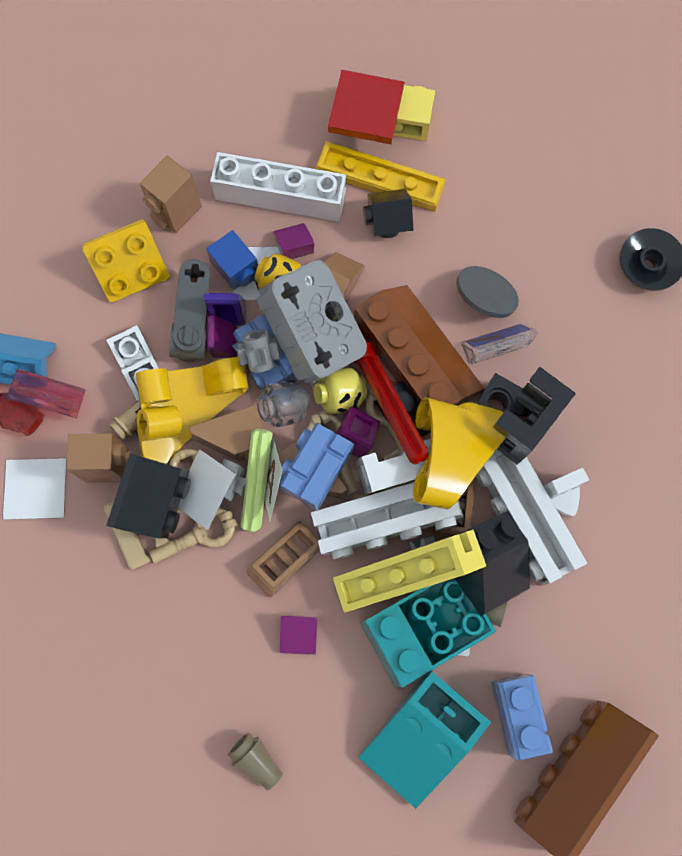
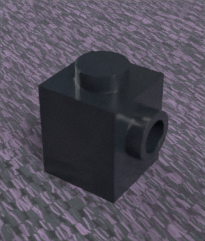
(389, 213)

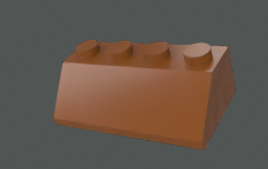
(415, 347)
(584, 779)

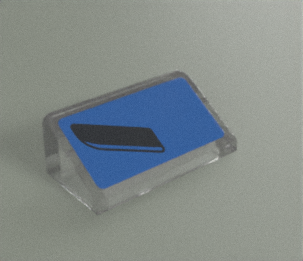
(498, 343)

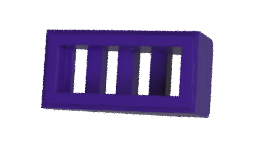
(227, 306)

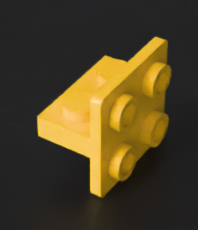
(126, 260)

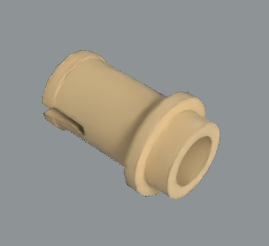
(126, 423)

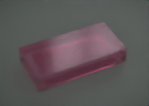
(46, 393)

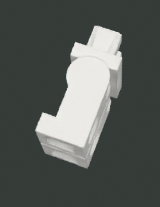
(387, 473)

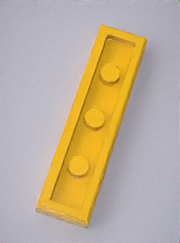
(381, 175)

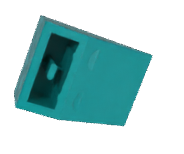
(425, 631)
(424, 739)

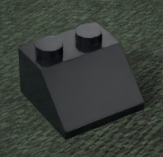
(149, 497)
(506, 567)

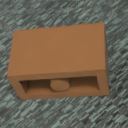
(170, 194)
(96, 457)

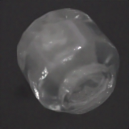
(283, 403)

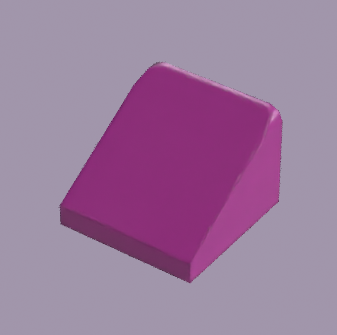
(294, 241)
(220, 337)
(360, 430)
(298, 635)

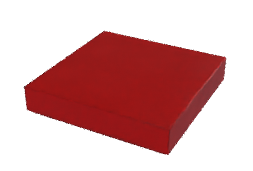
(366, 107)

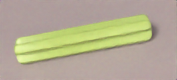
(256, 479)

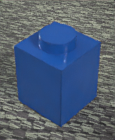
(233, 260)

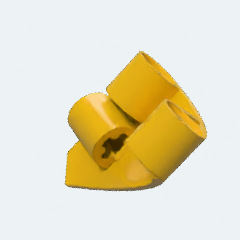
(182, 399)
(458, 450)

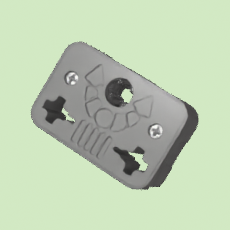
(312, 321)

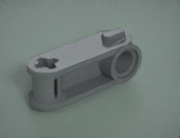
(189, 328)

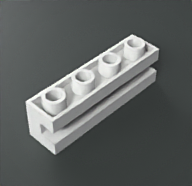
(278, 186)
(522, 495)
(376, 519)

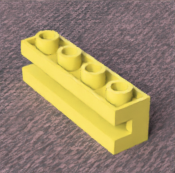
(410, 571)

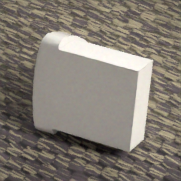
(566, 492)

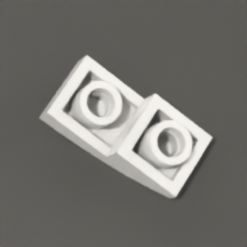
(132, 355)

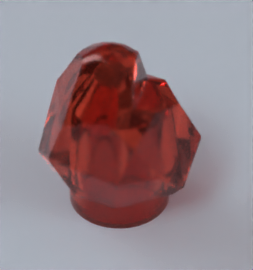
(19, 416)

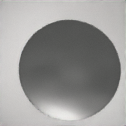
(487, 291)

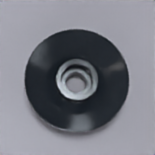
(661, 250)

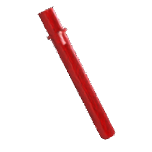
(391, 405)

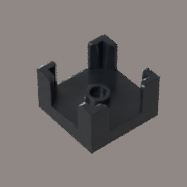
(524, 436)

